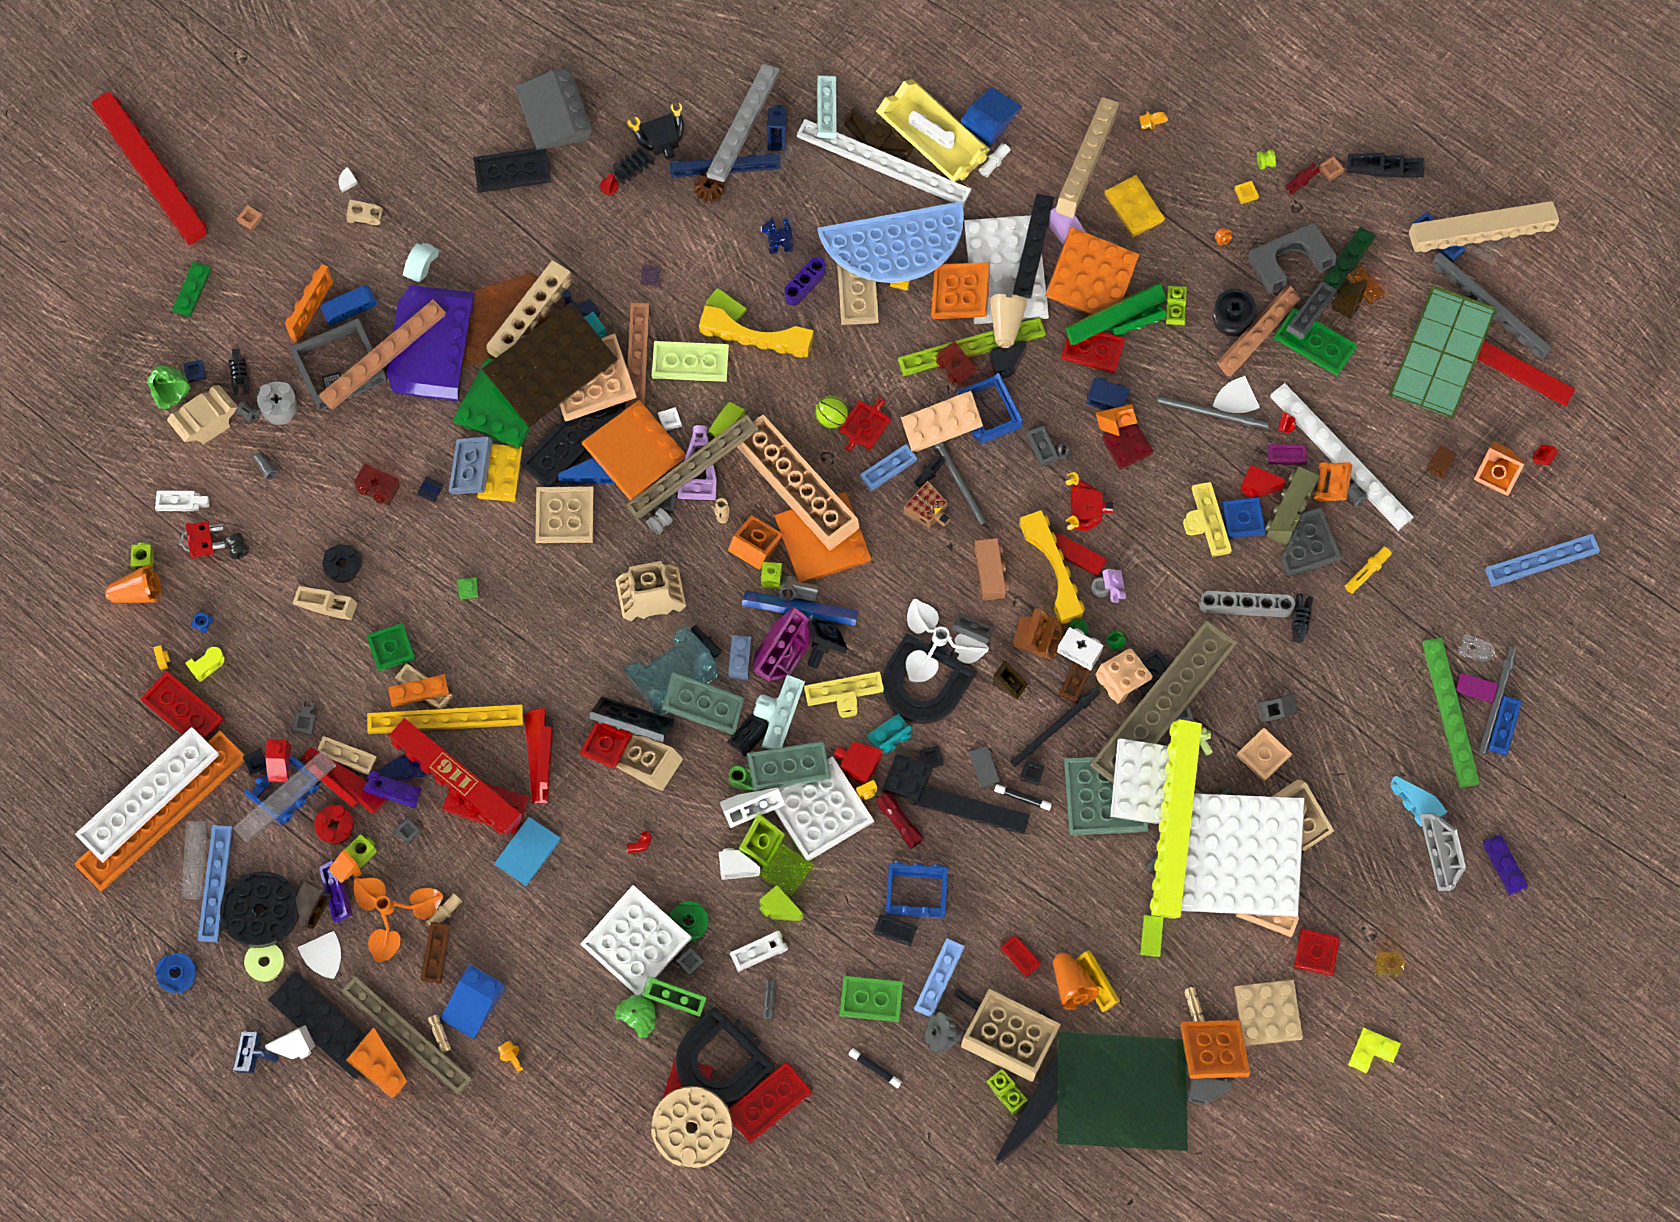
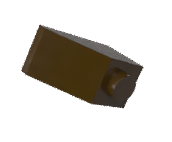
(311, 903)

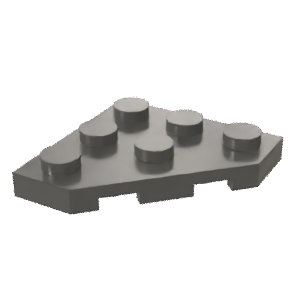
(1310, 545)

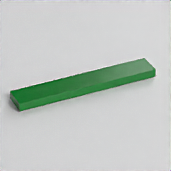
(1115, 314)

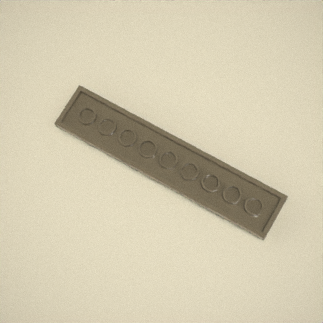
(1169, 694)

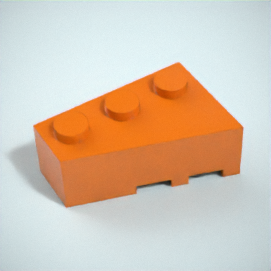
(377, 1064)

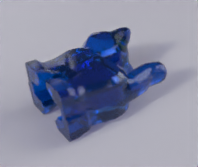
(778, 237)

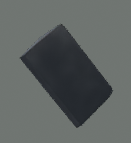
(748, 735)

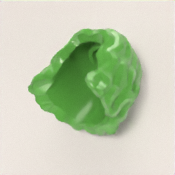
(168, 386)
(643, 1019)

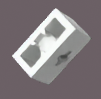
(1086, 655)

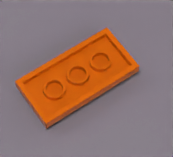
(309, 303)

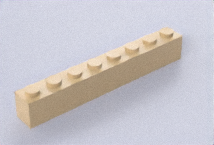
(1087, 157)
(1483, 226)

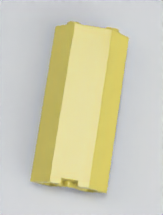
(954, 162)

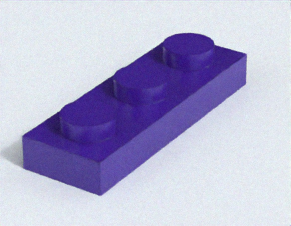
(1505, 865)
(339, 901)

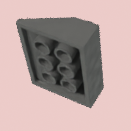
(554, 109)

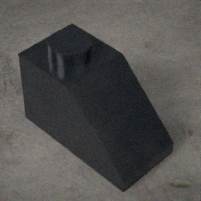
(1007, 359)

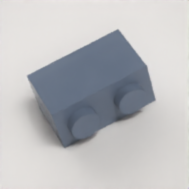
(740, 657)

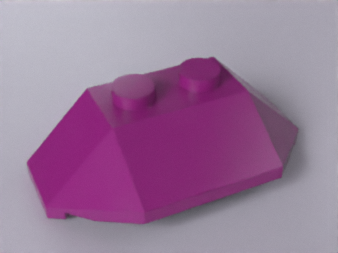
(782, 646)

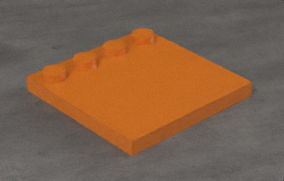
(634, 450)
(810, 556)

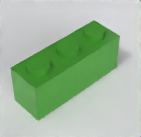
(673, 995)

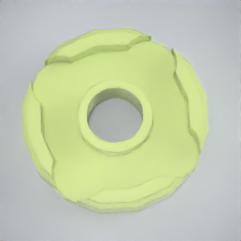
(268, 972)

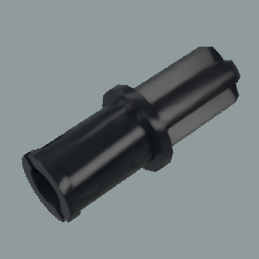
(929, 471)
(707, 641)

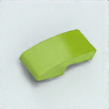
(1176, 305)
(728, 416)
(1007, 1092)

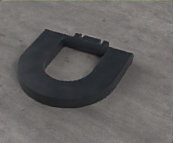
(934, 709)
(699, 1037)

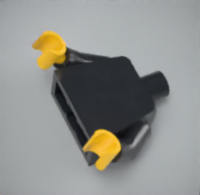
(661, 133)

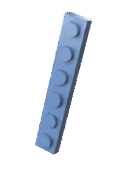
(1542, 560)
(215, 883)

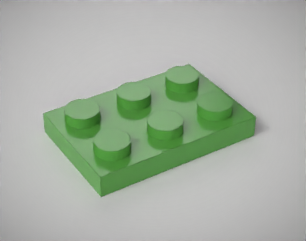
(871, 999)

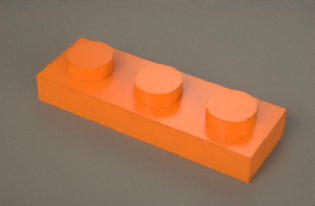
(418, 690)

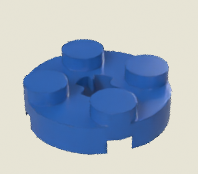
(173, 962)

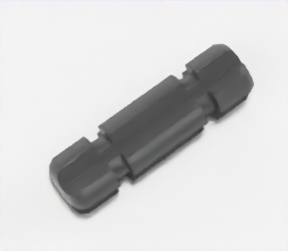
(769, 999)

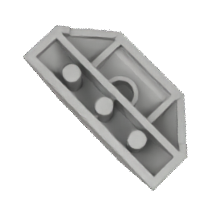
(1443, 851)

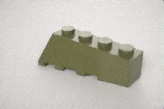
(1293, 505)

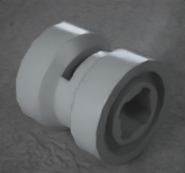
(659, 521)

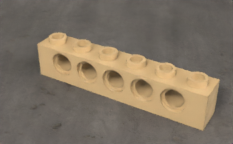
(552, 274)

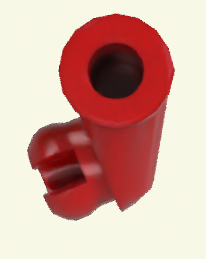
(642, 844)

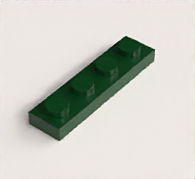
(1349, 258)

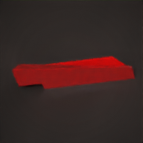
(539, 751)
(347, 785)

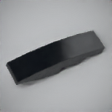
(1385, 166)

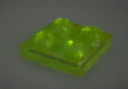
(786, 870)

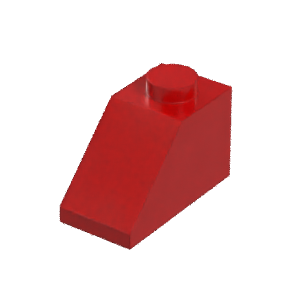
(1261, 483)
(278, 760)

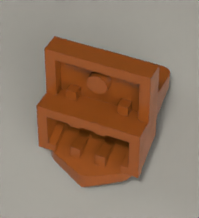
(1039, 634)

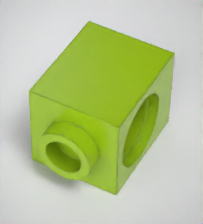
(138, 550)
(771, 575)
(360, 841)

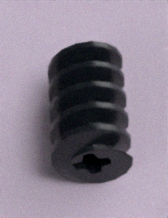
(632, 164)

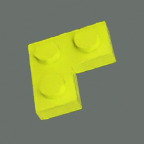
(1370, 1045)

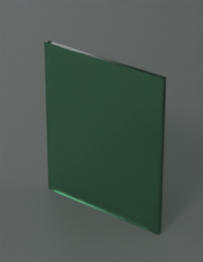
(1121, 1091)

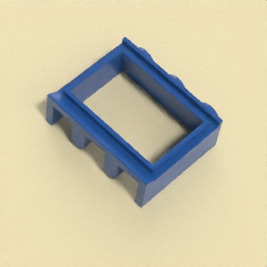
(1016, 422)
(263, 783)
(917, 870)

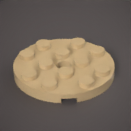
(696, 1106)

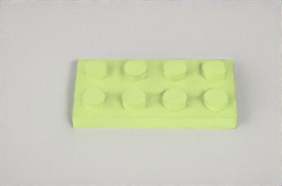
(690, 361)

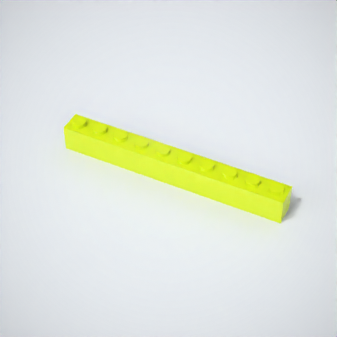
(1176, 819)

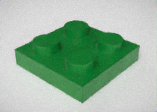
(390, 647)

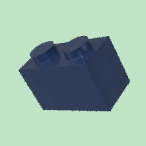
(1107, 395)

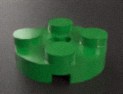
(697, 913)

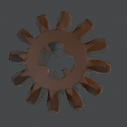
(708, 194)

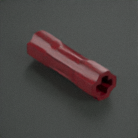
(892, 810)

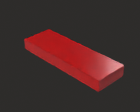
(1080, 555)

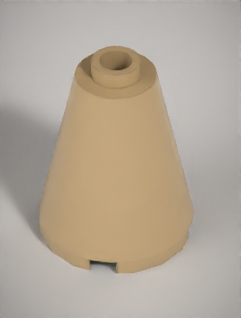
(1006, 317)

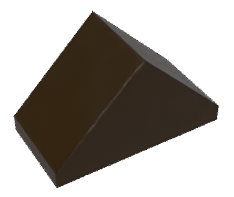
(1009, 680)

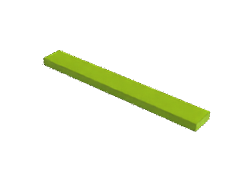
(970, 346)

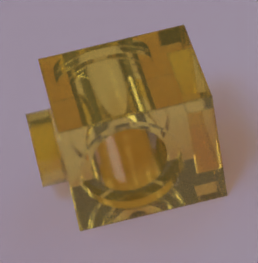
(1381, 968)

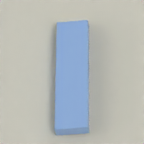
(939, 977)

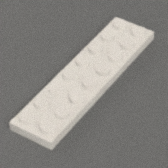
(147, 794)

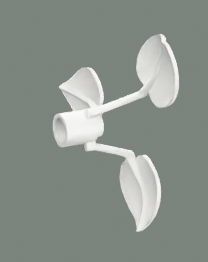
(919, 664)

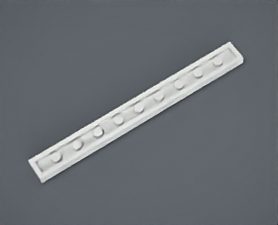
(886, 164)
(1339, 453)

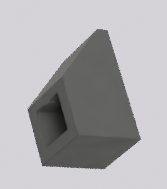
(1276, 707)
(1207, 1090)

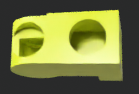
(206, 664)

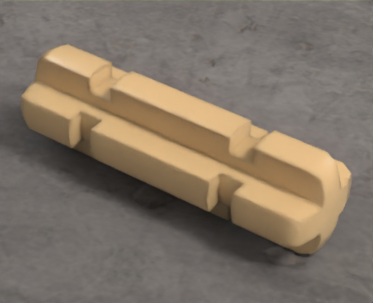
(1194, 1004)
(439, 1033)

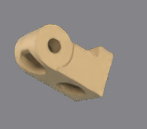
(364, 213)

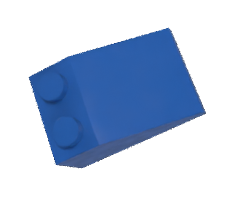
(990, 116)
(472, 1001)

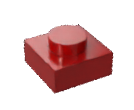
(1544, 455)

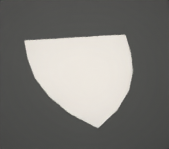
(1236, 397)
(322, 955)

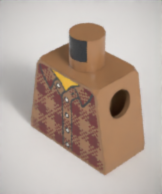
(927, 507)

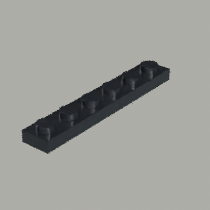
(1033, 246)

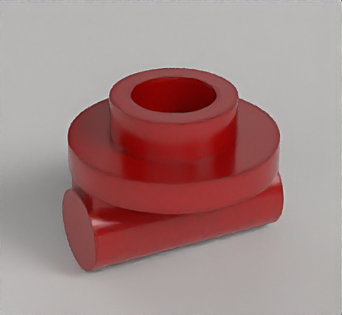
(609, 185)
(1287, 423)

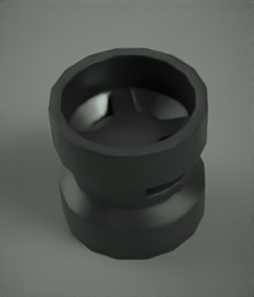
(236, 545)

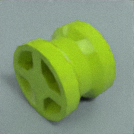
(1266, 159)

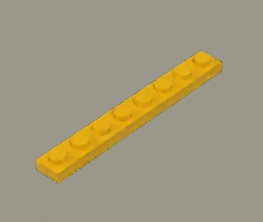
(447, 718)

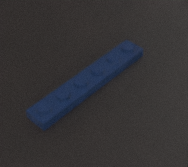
(742, 164)

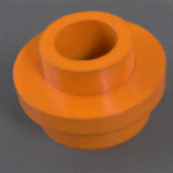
(1223, 236)

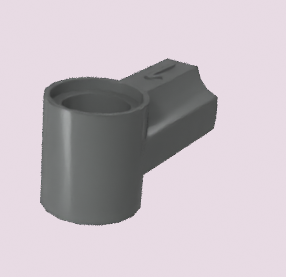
(792, 589)

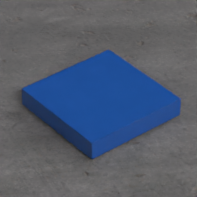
(1243, 517)

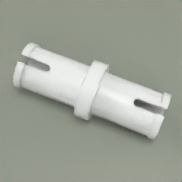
(994, 160)

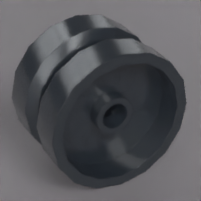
(1234, 312)

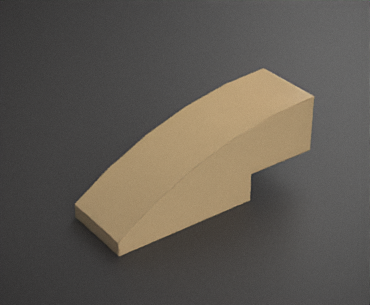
(325, 602)

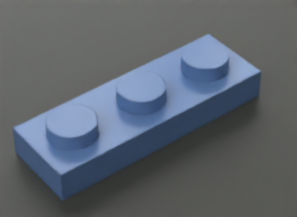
(888, 467)

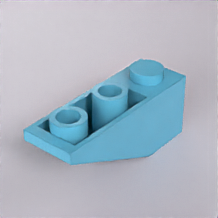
(1417, 799)

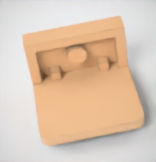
(1123, 675)

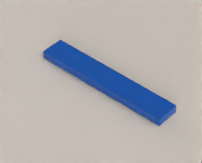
(809, 609)

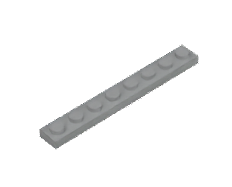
(743, 123)

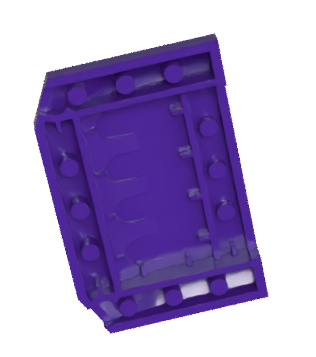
(435, 360)

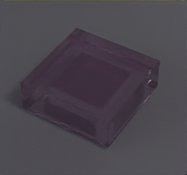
(650, 275)

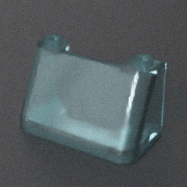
(686, 658)

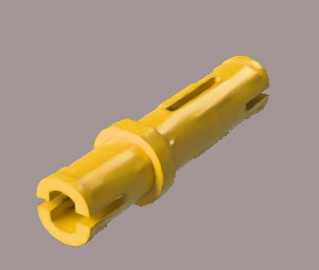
(1374, 563)

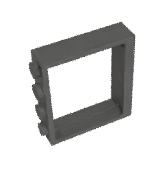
(320, 340)

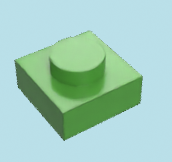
(468, 588)

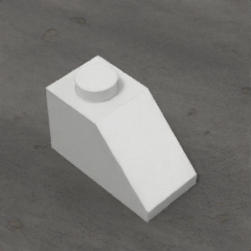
(736, 865)
(293, 1044)

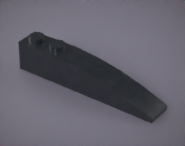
(1034, 1114)

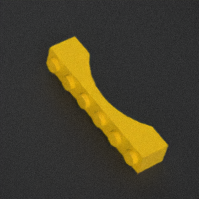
(793, 340)
(1038, 533)

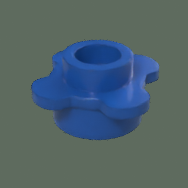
(200, 616)

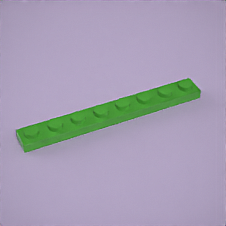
(1450, 712)

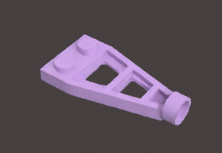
(699, 488)

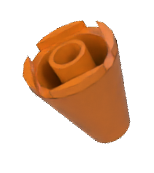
(136, 587)
(1073, 982)

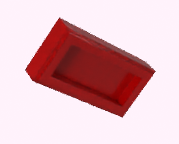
(1020, 956)

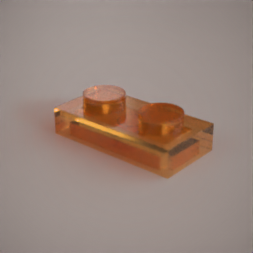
(1373, 291)

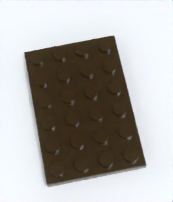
(549, 364)

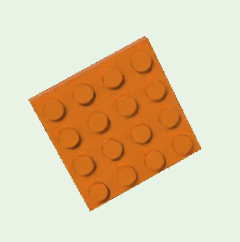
(1090, 273)

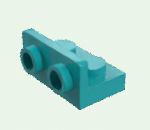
(890, 734)

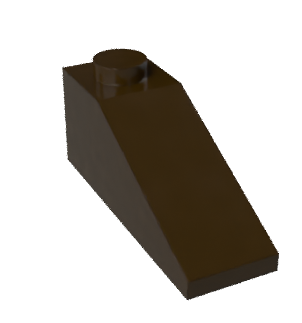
(1349, 298)

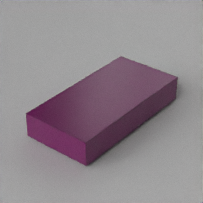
(1287, 454)
(1476, 688)

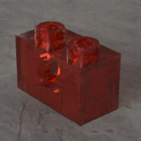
(964, 368)
(371, 476)

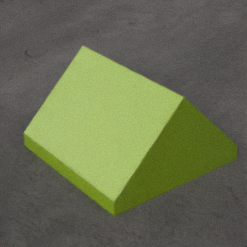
(761, 841)

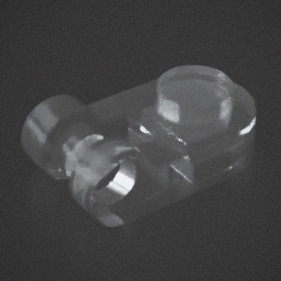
(1483, 652)

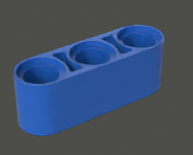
(348, 305)

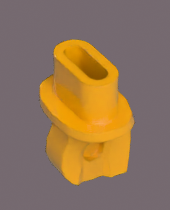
(1150, 120)
(508, 1053)

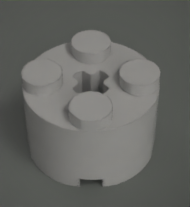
(277, 402)

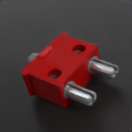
(199, 539)

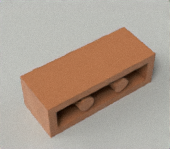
(990, 569)

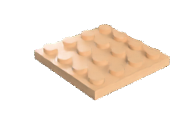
(605, 390)

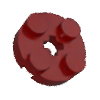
(337, 814)

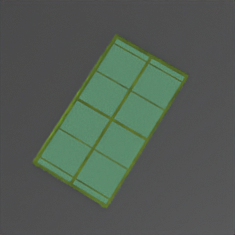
(1442, 352)

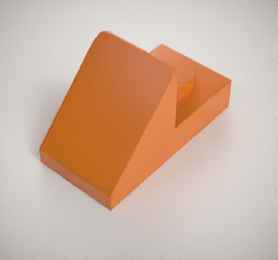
(1112, 419)
(344, 867)

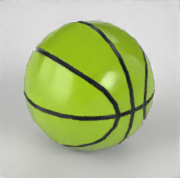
(831, 412)

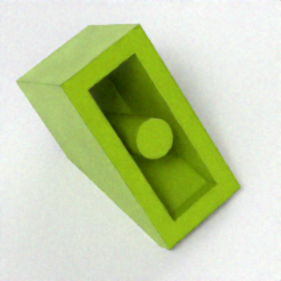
(779, 906)

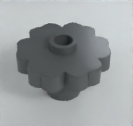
(941, 1032)

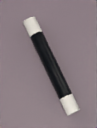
(1023, 797)
(875, 1068)

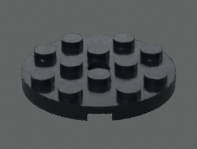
(248, 893)

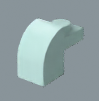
(419, 261)

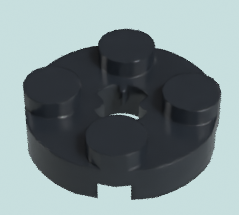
(334, 555)

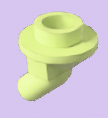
(1205, 735)

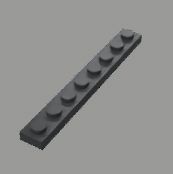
(1502, 315)

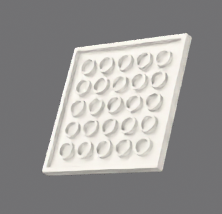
(1244, 855)

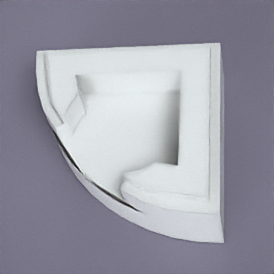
(346, 180)

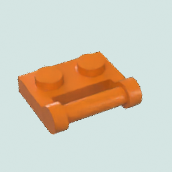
(1338, 482)

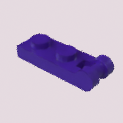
(392, 789)

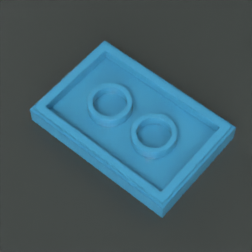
(527, 851)

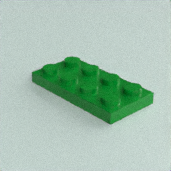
(1319, 345)

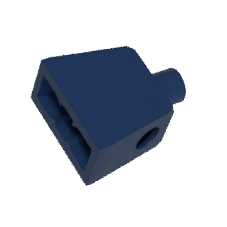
(777, 120)

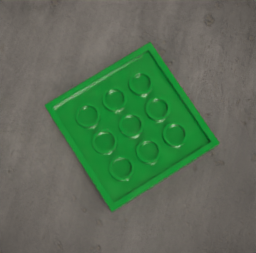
(489, 413)

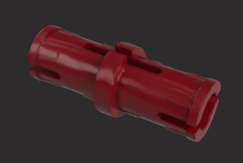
(1302, 178)

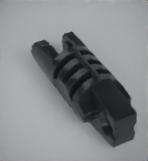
(238, 372)
(1301, 618)

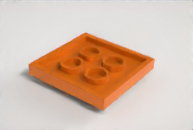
(961, 290)
(1215, 1049)

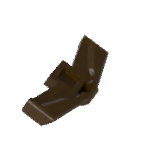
(877, 136)

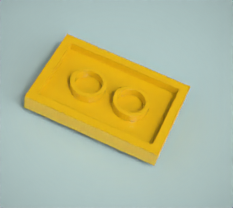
(1134, 206)
(502, 473)

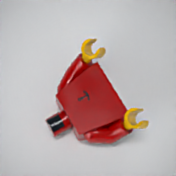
(1085, 505)

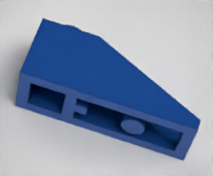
(585, 473)

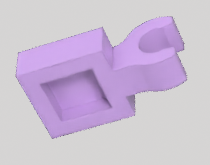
(1114, 582)

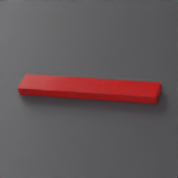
(1525, 373)

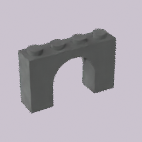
(1305, 240)

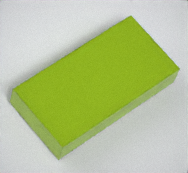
(730, 306)
(1151, 936)

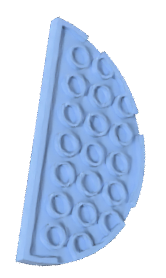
(897, 244)

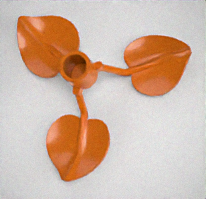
(372, 893)

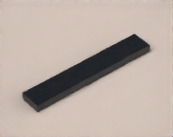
(973, 810)

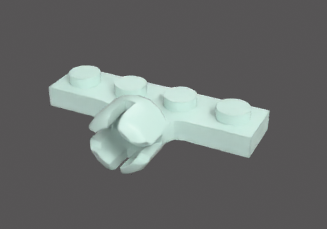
(779, 711)

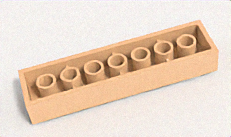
(799, 484)

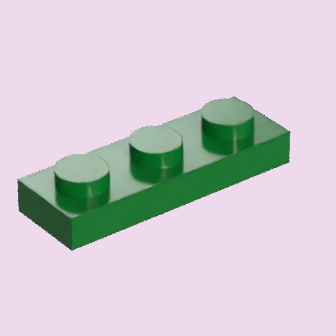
(191, 289)
(1151, 315)

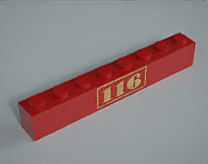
(455, 777)

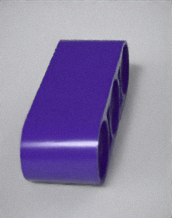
(807, 273)

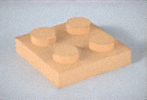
(1264, 754)

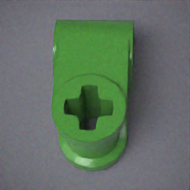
(745, 783)

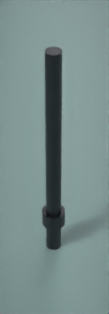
(1083, 703)

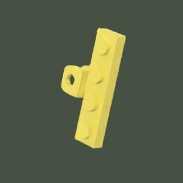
(1207, 519)
(844, 692)

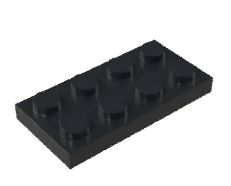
(511, 169)
(631, 719)

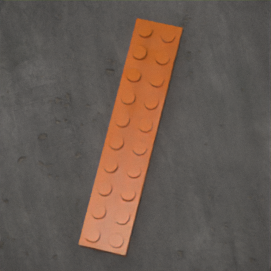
(104, 873)

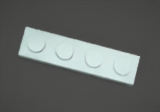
(826, 107)

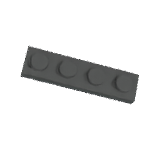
(1311, 310)

